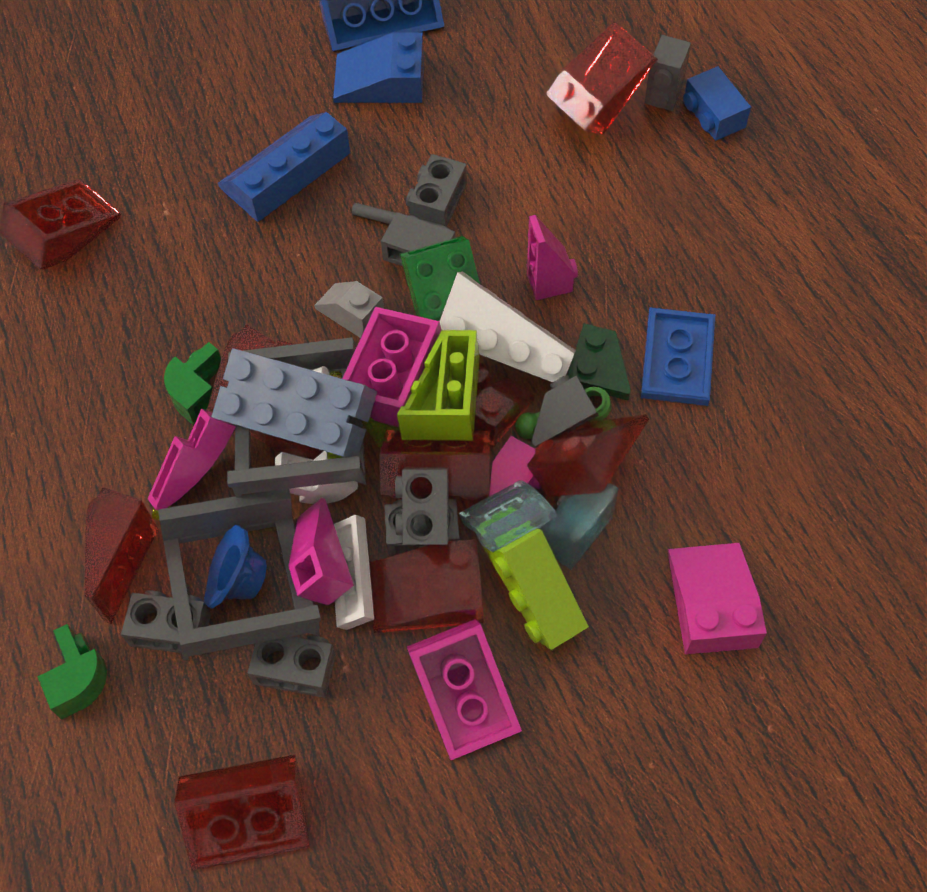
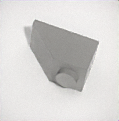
(350, 305)

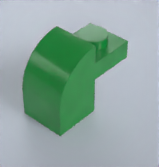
(188, 381)
(76, 681)

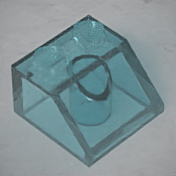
(579, 523)

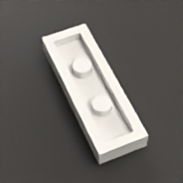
(356, 604)

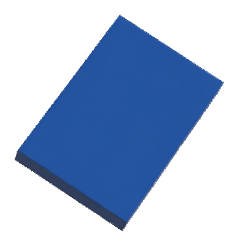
(678, 356)

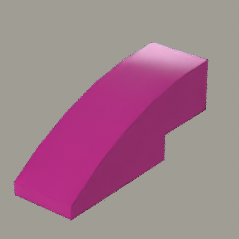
(190, 459)

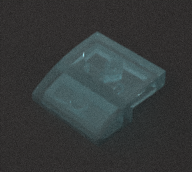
(508, 515)

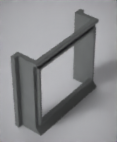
(244, 480)
(213, 520)

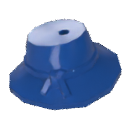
(235, 569)

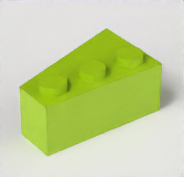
(446, 392)
(538, 589)

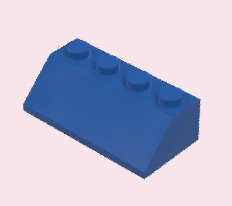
(361, 21)
(287, 165)

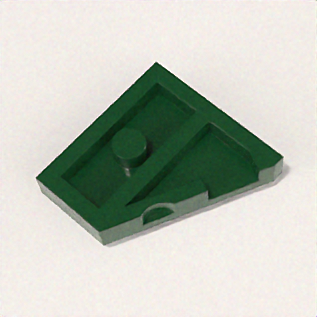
(600, 362)

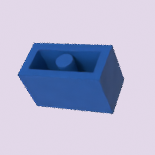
(716, 103)

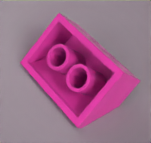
(392, 358)

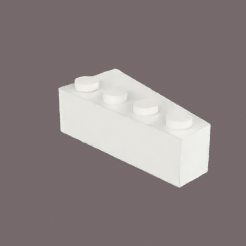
(504, 331)

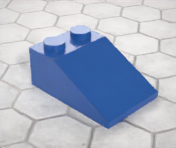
(382, 70)

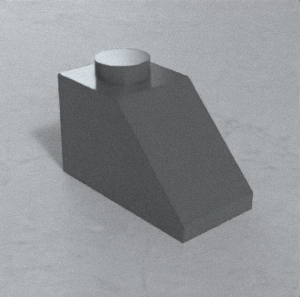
(563, 409)

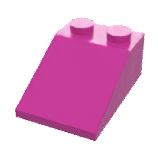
(716, 599)
(464, 689)

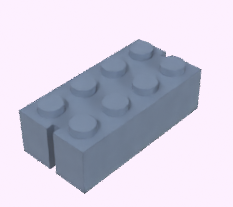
(294, 403)

